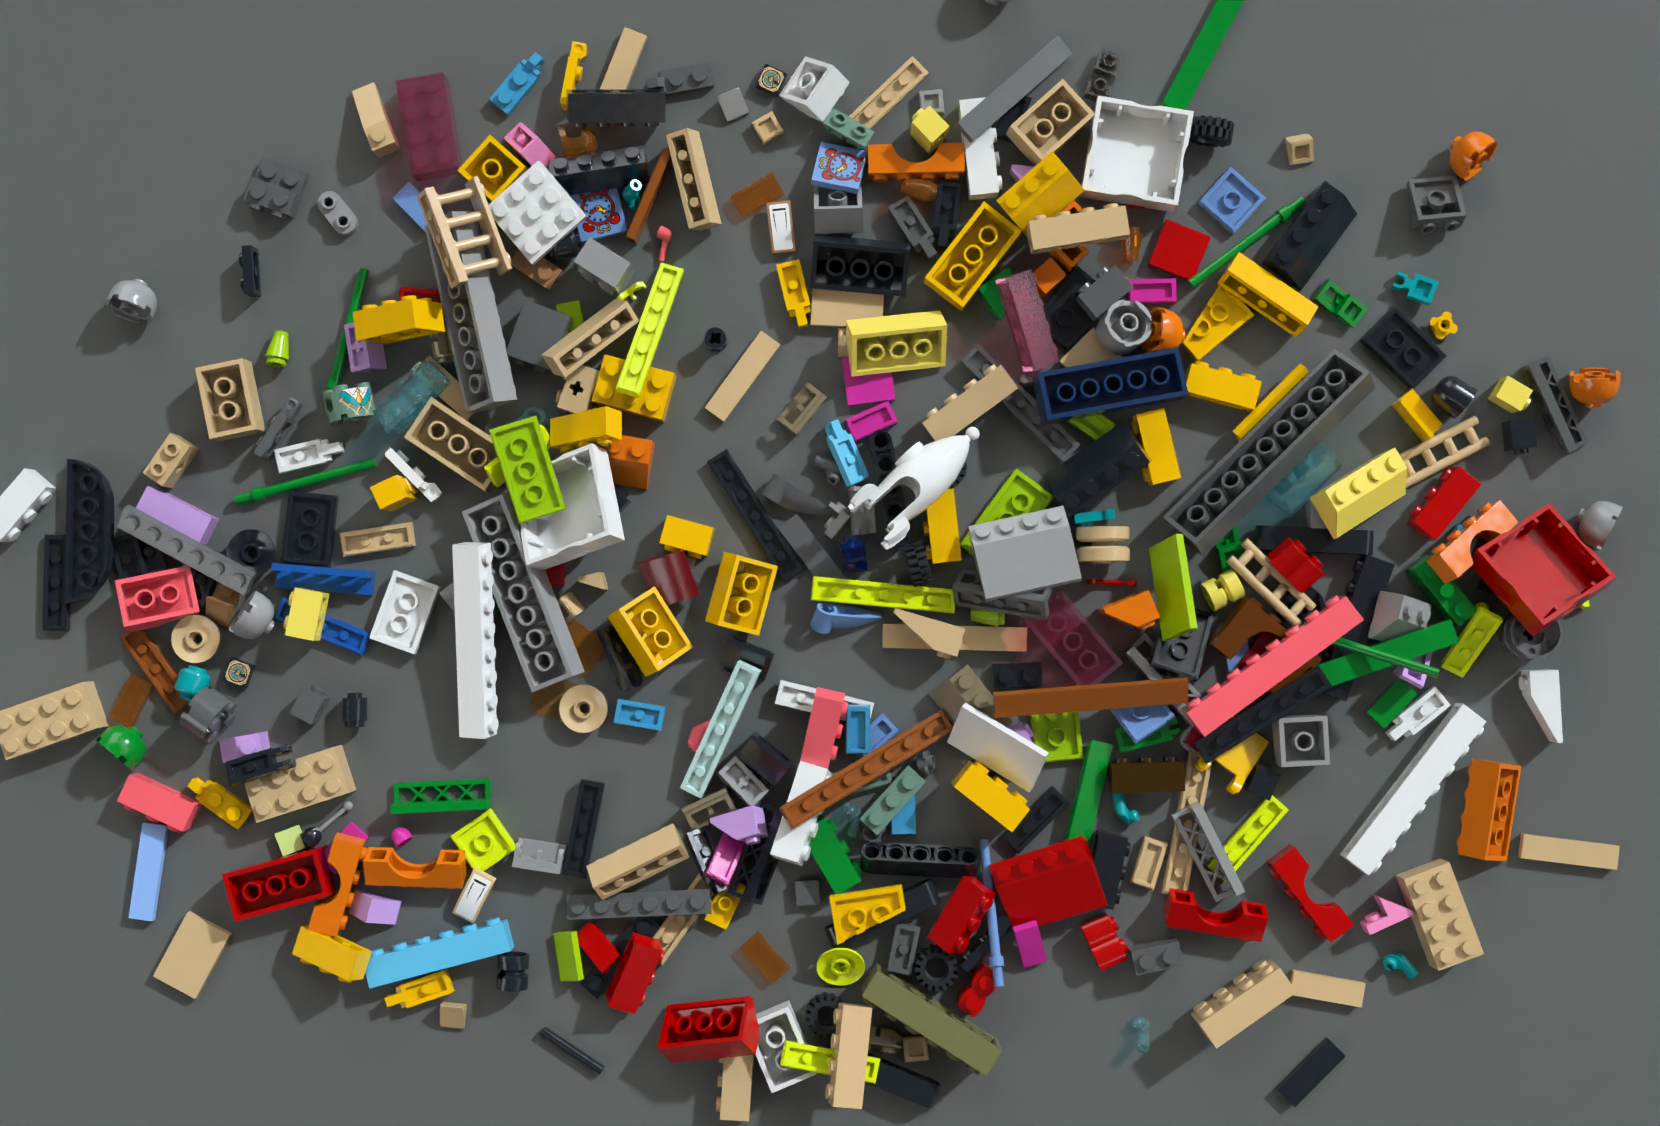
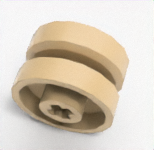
(1102, 544)

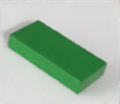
(1391, 702)

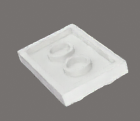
(405, 612)

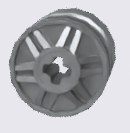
(1526, 648)

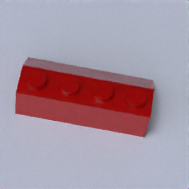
(709, 1030)

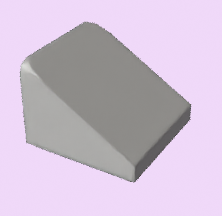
(733, 104)

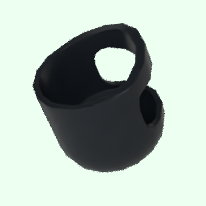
(1452, 395)

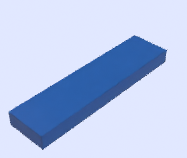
(334, 631)

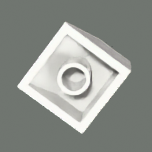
(814, 88)

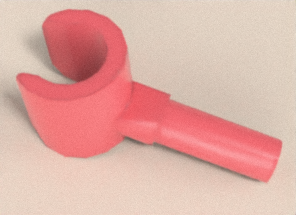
(666, 235)

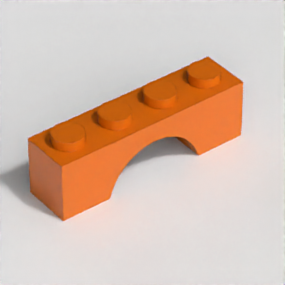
(886, 163)
(1454, 557)
(345, 856)
(386, 868)

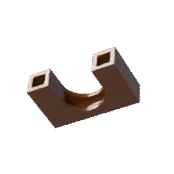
(1243, 622)

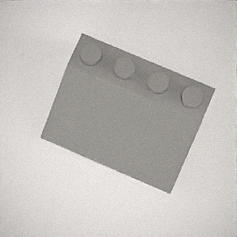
(1024, 553)

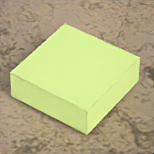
(290, 840)

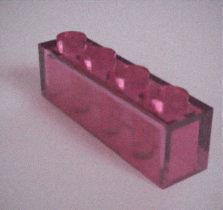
(1027, 320)

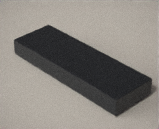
(1037, 818)
(1310, 1072)

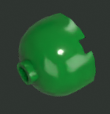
(124, 744)

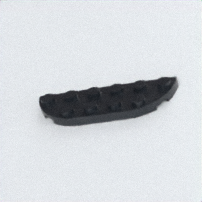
(88, 531)

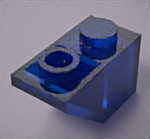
(853, 556)

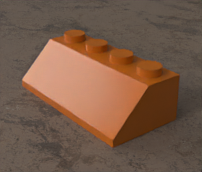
(1488, 810)

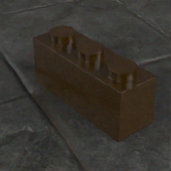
(1146, 775)

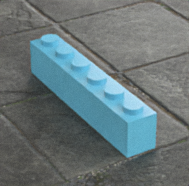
(439, 953)

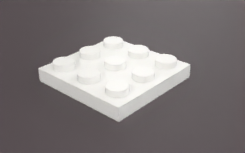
(536, 212)

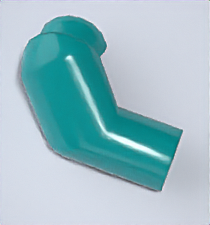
(632, 195)
(1121, 810)
(1400, 961)

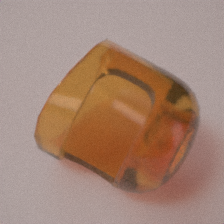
(578, 145)

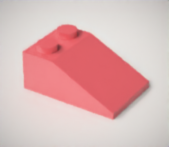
(156, 598)

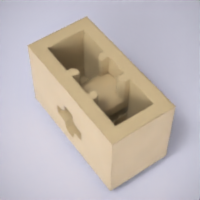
(566, 398)
(171, 460)

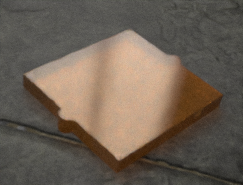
(587, 645)
(548, 699)

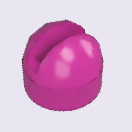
(400, 837)

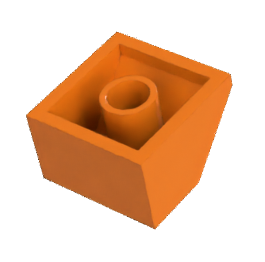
(631, 461)
(1133, 610)

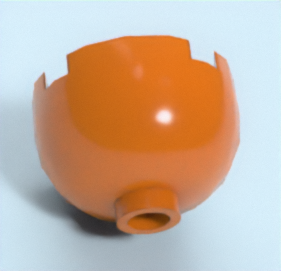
(1470, 153)
(1166, 331)
(1594, 386)

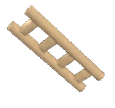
(1454, 455)
(1256, 583)

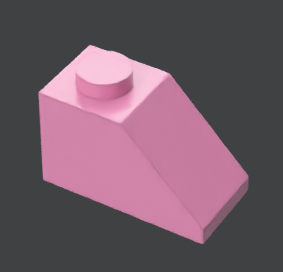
(528, 145)

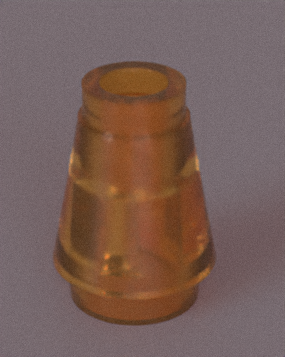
(919, 189)
(1131, 245)

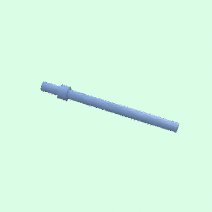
(996, 961)

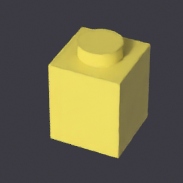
(1511, 395)

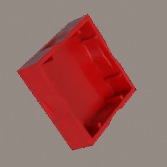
(1541, 569)

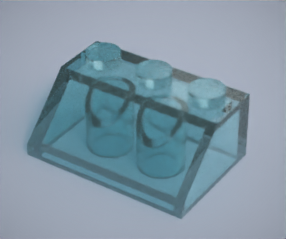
(411, 395)
(1304, 479)

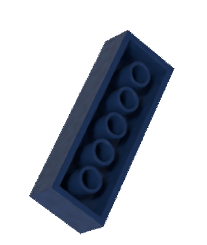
(1110, 386)

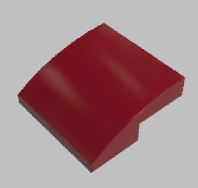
(670, 576)

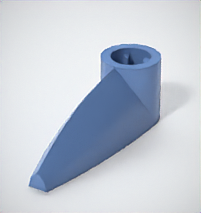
(835, 615)

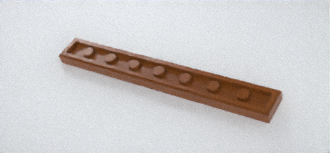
(1090, 697)
(865, 769)

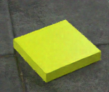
(484, 841)

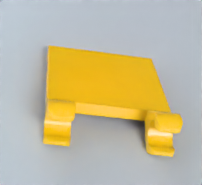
(1238, 760)

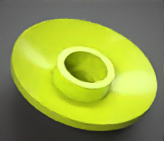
(840, 966)

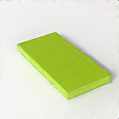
(527, 469)
(1016, 497)
(1173, 587)

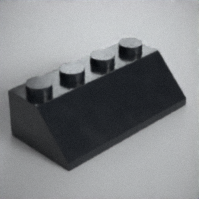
(1311, 236)
(860, 265)
(1097, 468)

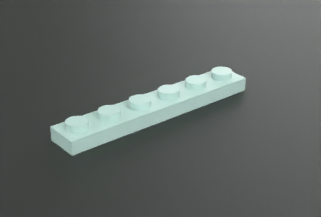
(720, 728)

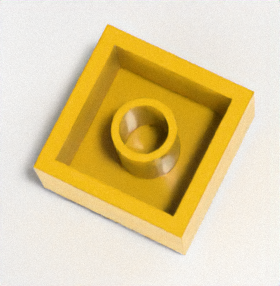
(493, 166)

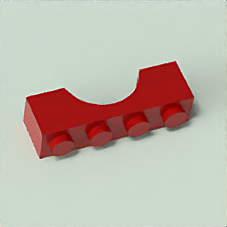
(1291, 869)
(1243, 921)

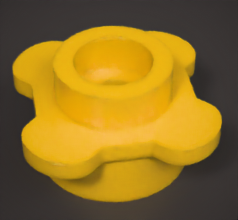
(1438, 330)

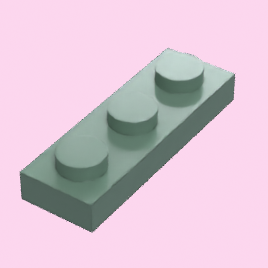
(892, 800)

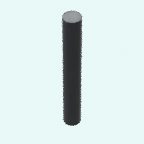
(572, 1050)

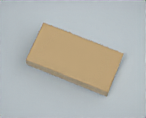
(1148, 862)

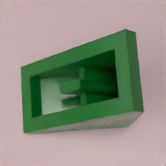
(991, 297)

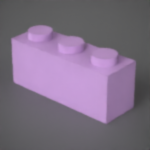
(177, 514)

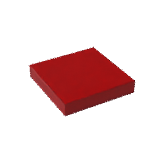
(1179, 250)

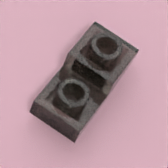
(1103, 75)

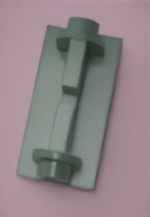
(842, 125)

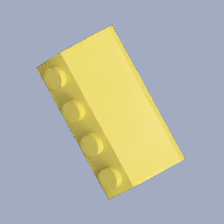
(896, 343)
(1361, 492)

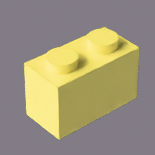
(928, 129)
(306, 614)

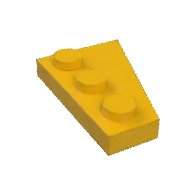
(1216, 323)
(865, 908)

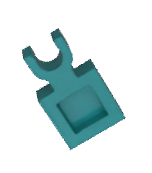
(1419, 289)
(1087, 519)

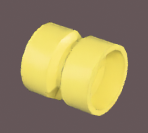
(1223, 589)

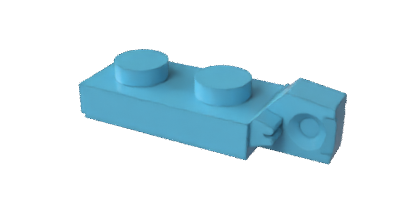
(845, 454)

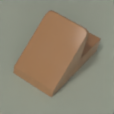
(222, 605)

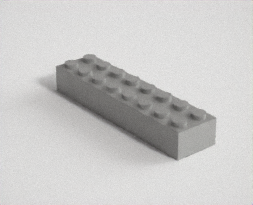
(474, 328)
(524, 597)

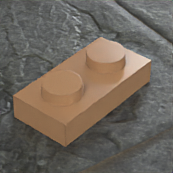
(542, 272)

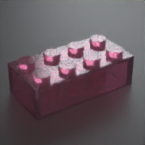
(429, 126)
(1073, 642)

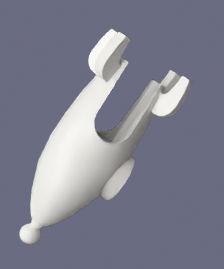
(926, 471)

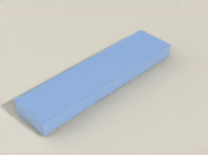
(148, 871)

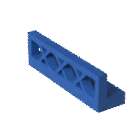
(324, 579)

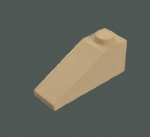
(375, 120)
(936, 634)

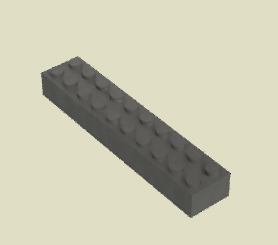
(1269, 451)

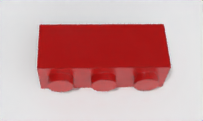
(1443, 503)
(962, 915)
(634, 973)

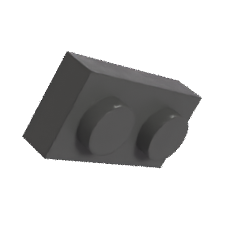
(903, 948)

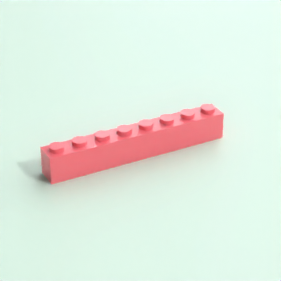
(1273, 665)

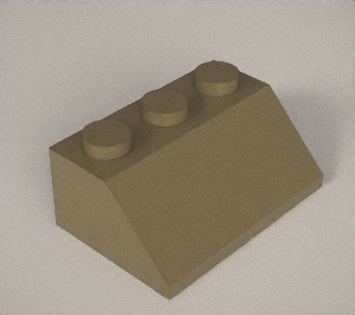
(964, 688)

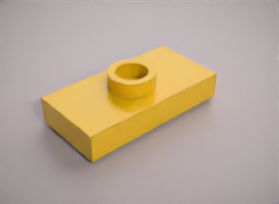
(724, 906)

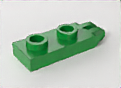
(1163, 734)

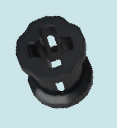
(717, 332)

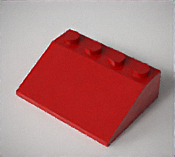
(1049, 883)

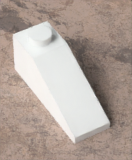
(1542, 695)

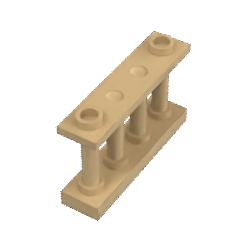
(449, 249)

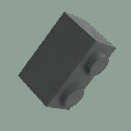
(1104, 292)
(1155, 956)

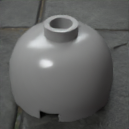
(132, 301)
(1597, 522)
(254, 617)

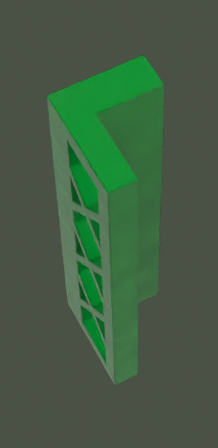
(441, 805)

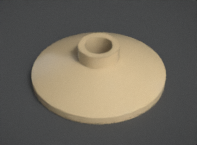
(184, 640)
(572, 714)

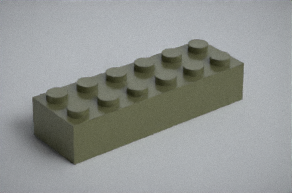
(931, 1019)

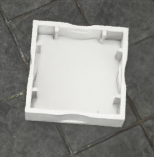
(1136, 154)
(590, 512)

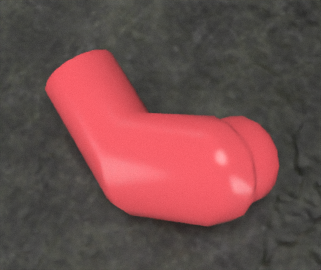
(697, 734)

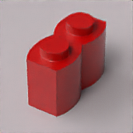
(1295, 564)
(1103, 941)
(974, 993)

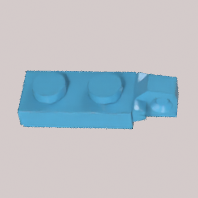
(517, 84)

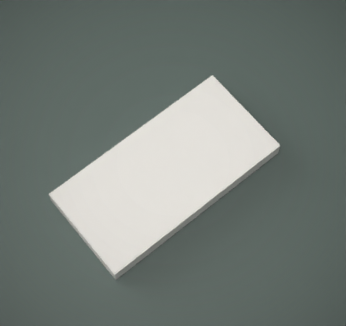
(997, 747)

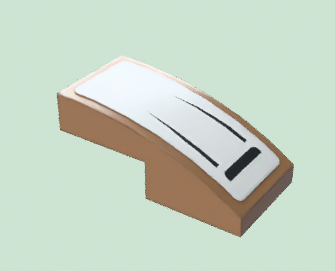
(781, 226)

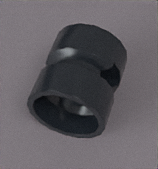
(512, 971)

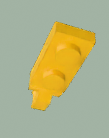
(573, 70)
(794, 291)
(221, 802)
(421, 989)

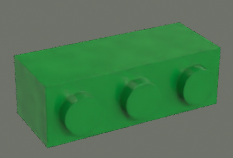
(1445, 598)
(833, 857)

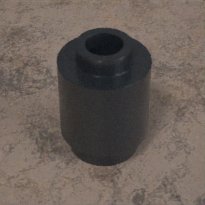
(354, 710)

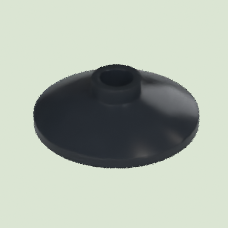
(242, 545)

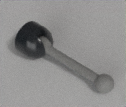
(313, 835)

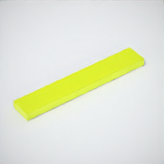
(649, 330)
(882, 594)

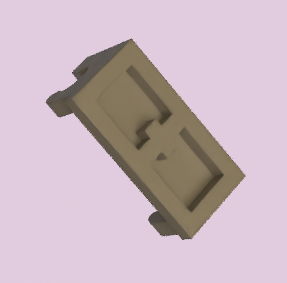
(802, 408)
(712, 805)

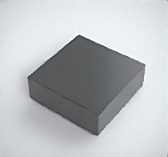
(807, 892)

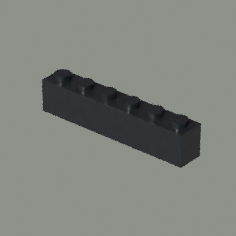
(1363, 591)

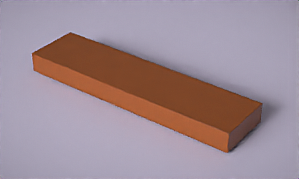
(649, 196)
(155, 667)

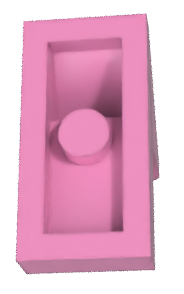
(1389, 915)

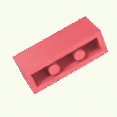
(824, 727)
(159, 802)

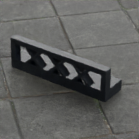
(765, 865)

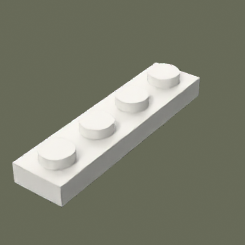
(802, 697)

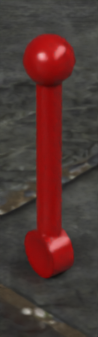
(1131, 582)

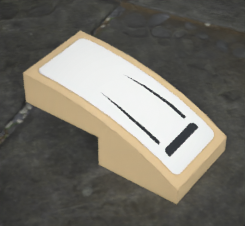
(474, 895)

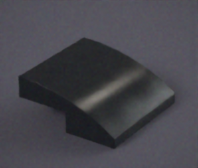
(136, 557)

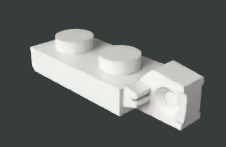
(306, 454)
(430, 490)
(1418, 714)

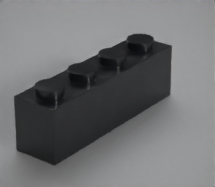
(615, 106)
(601, 170)

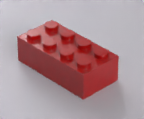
(278, 883)

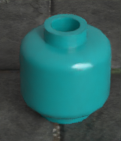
(191, 681)

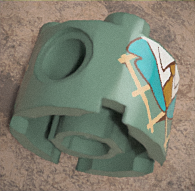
(348, 405)

